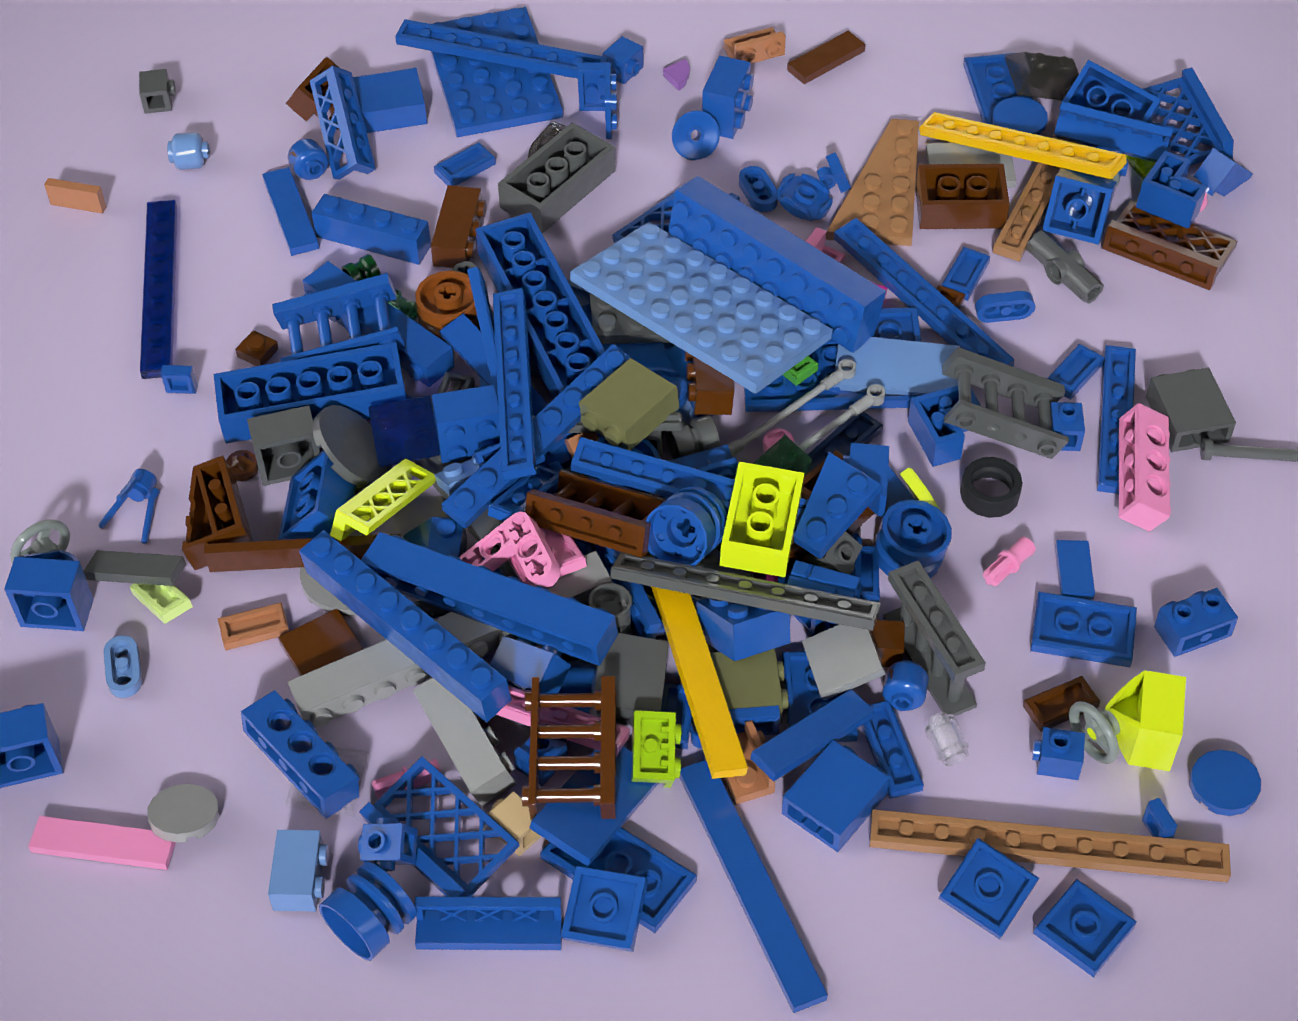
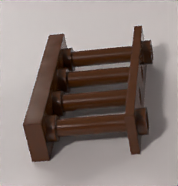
(595, 512)
(602, 762)

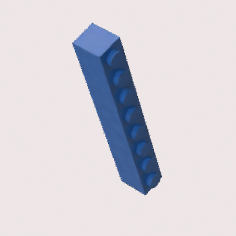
(493, 598)
(406, 626)

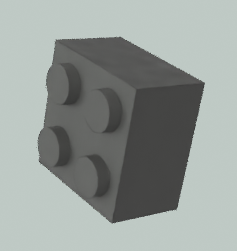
(282, 443)

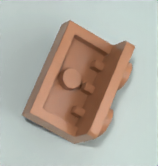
(756, 45)

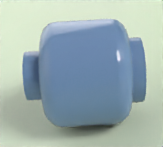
(188, 150)

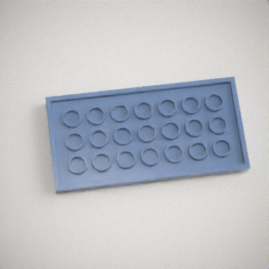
(701, 306)

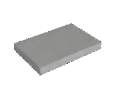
(960, 154)

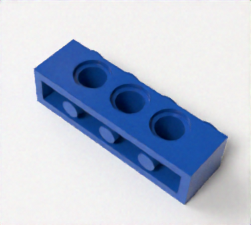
(325, 792)

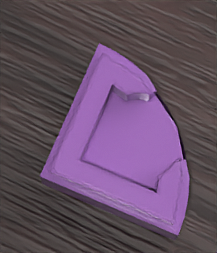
(677, 74)

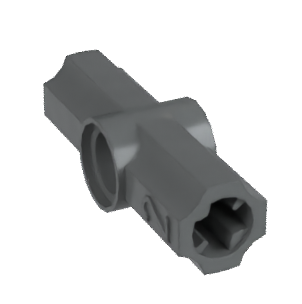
(1064, 267)

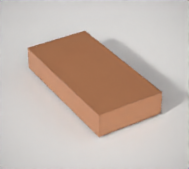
(75, 195)
(253, 626)

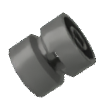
(693, 438)
(616, 601)

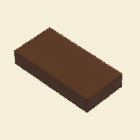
(1053, 705)

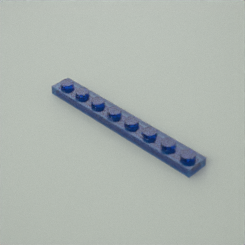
(158, 288)

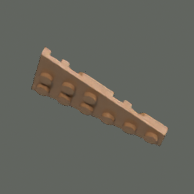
(885, 187)

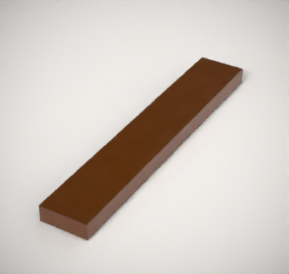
(272, 553)

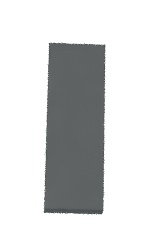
(134, 568)

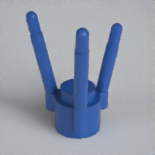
(138, 488)

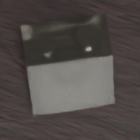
(1041, 74)

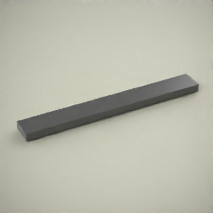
(746, 591)

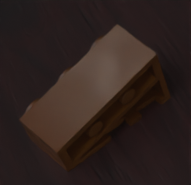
(214, 512)

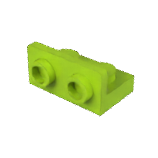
(654, 747)

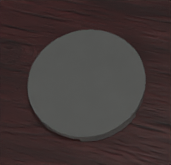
(348, 444)

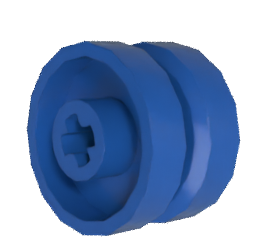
(912, 533)

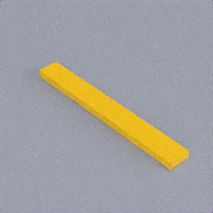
(1024, 145)
(700, 684)

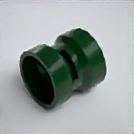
(363, 269)

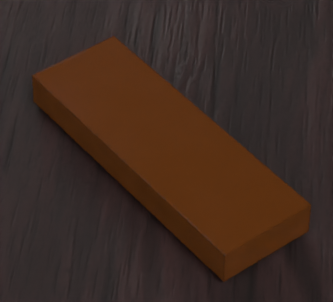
(826, 57)

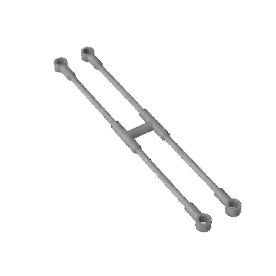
(826, 384)

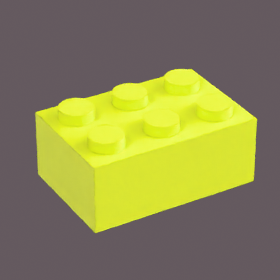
(761, 519)

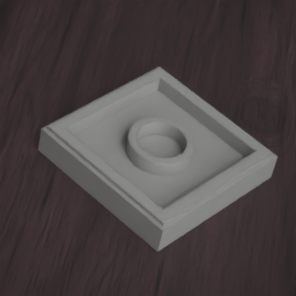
(842, 659)

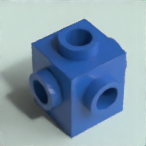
(388, 844)

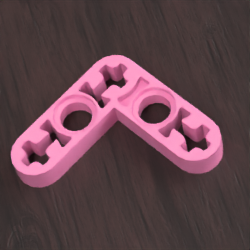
(514, 543)

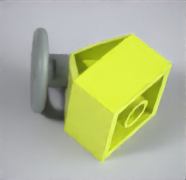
(1139, 720)

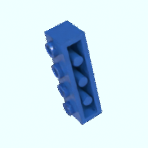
(371, 229)

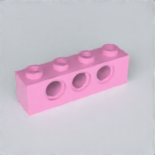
(1144, 467)

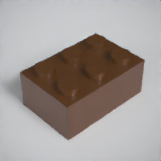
(962, 196)

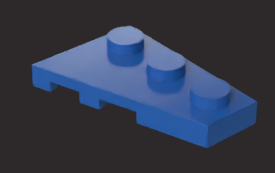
(834, 505)

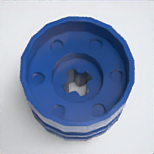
(686, 526)
(368, 910)

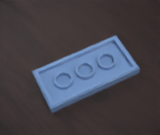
(898, 366)

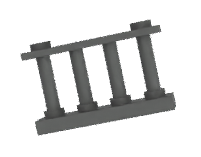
(1014, 384)
(935, 638)

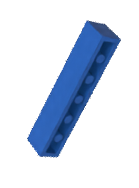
(425, 354)

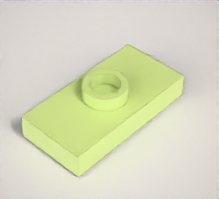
(161, 600)

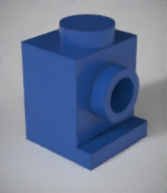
(547, 747)

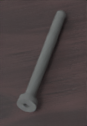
(1209, 449)

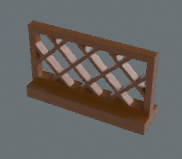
(1165, 255)

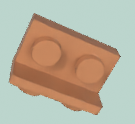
(755, 782)

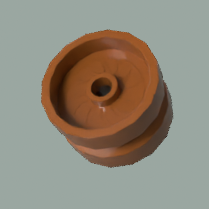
(443, 299)

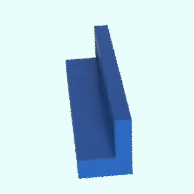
(347, 118)
(1111, 130)
(487, 924)

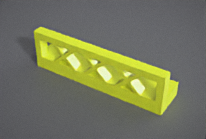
(373, 500)

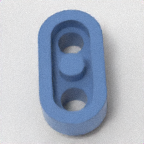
(124, 668)

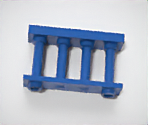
(333, 302)

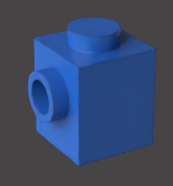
(625, 59)
(1068, 421)
(1059, 753)

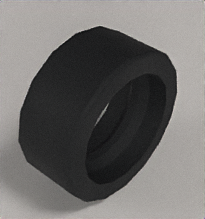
(991, 468)

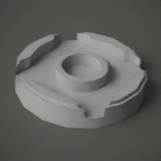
(183, 812)

